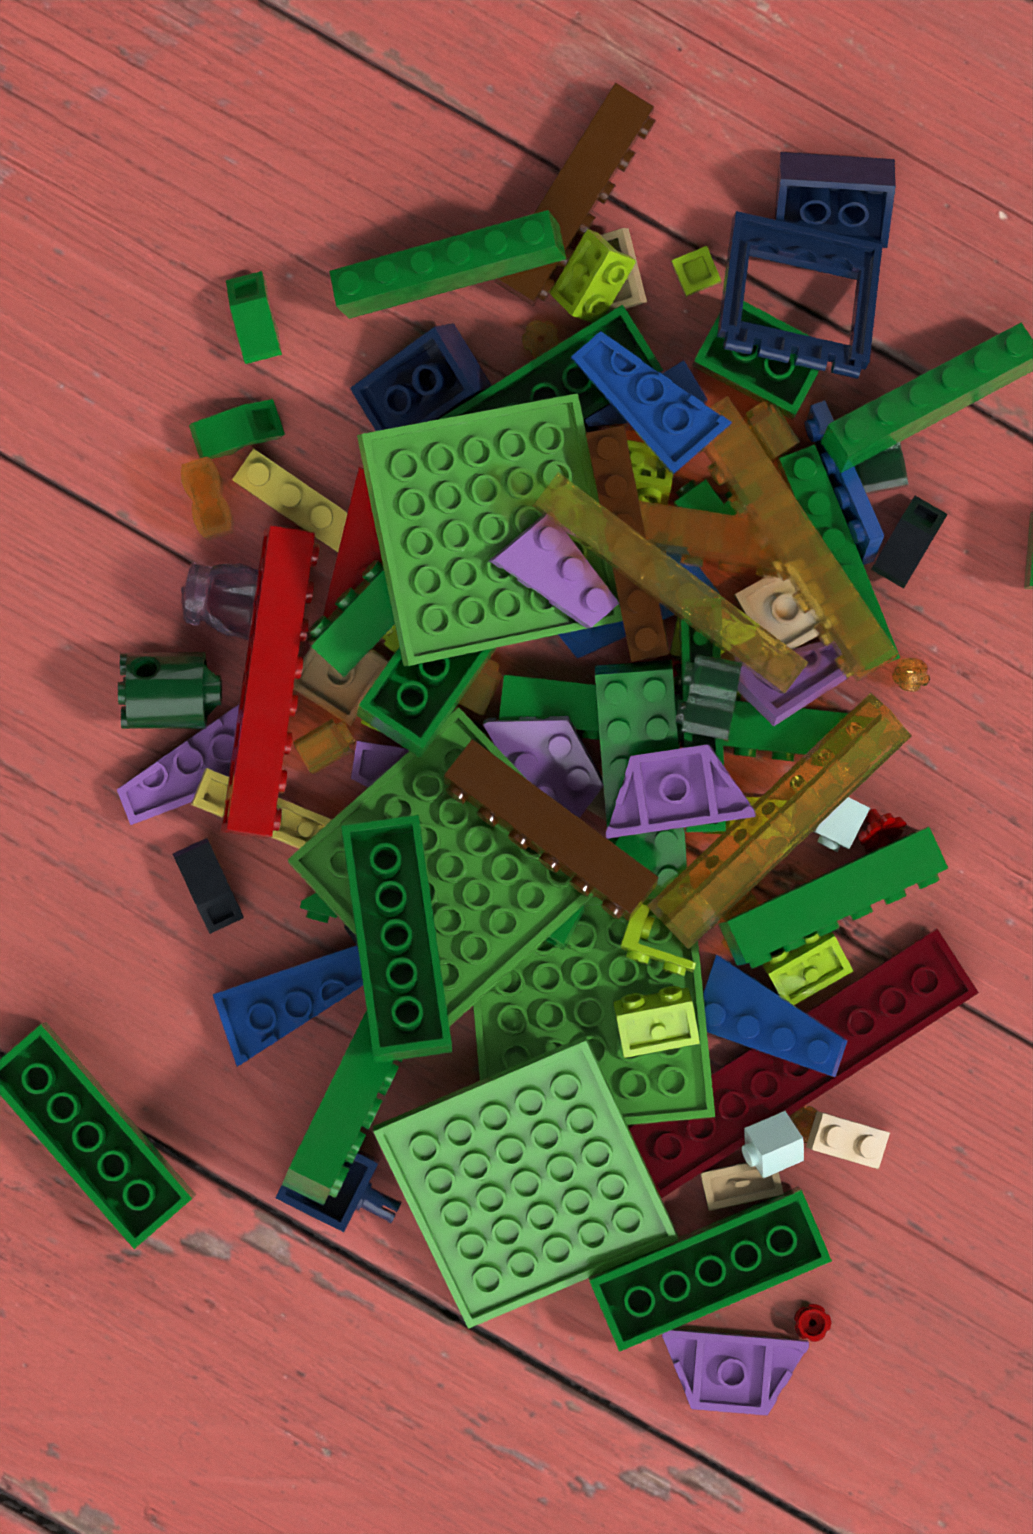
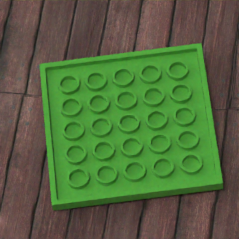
(452, 500)
(484, 890)
(571, 995)
(526, 1182)

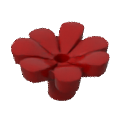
(880, 829)

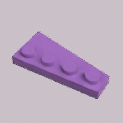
(176, 775)

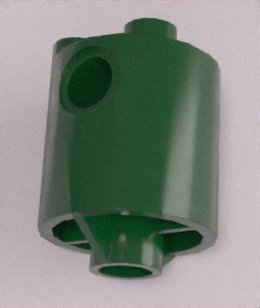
(167, 690)

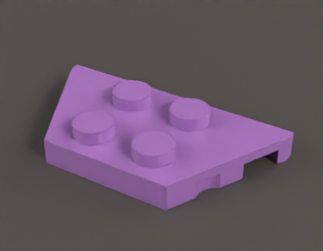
(549, 757)
(676, 792)
(733, 1369)

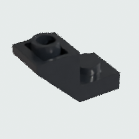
(909, 541)
(208, 885)

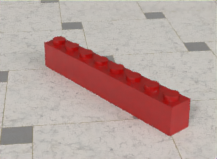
(269, 682)

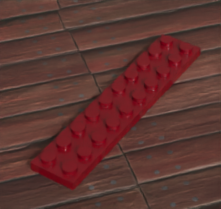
(870, 1013)

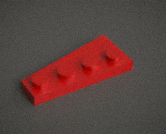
(357, 546)

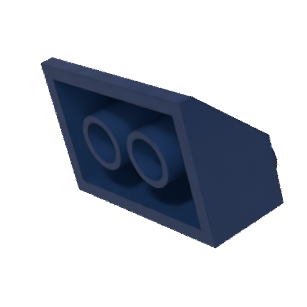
(837, 194)

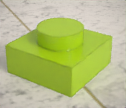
(696, 271)

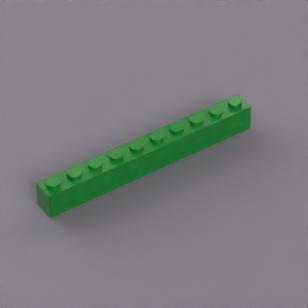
(748, 728)

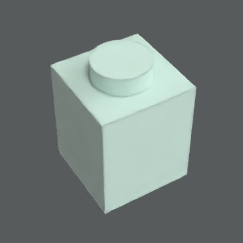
(842, 825)
(773, 1145)

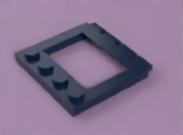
(809, 250)

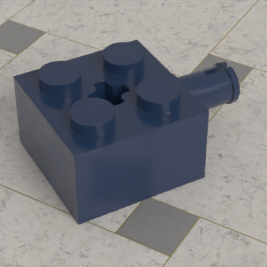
(353, 1195)

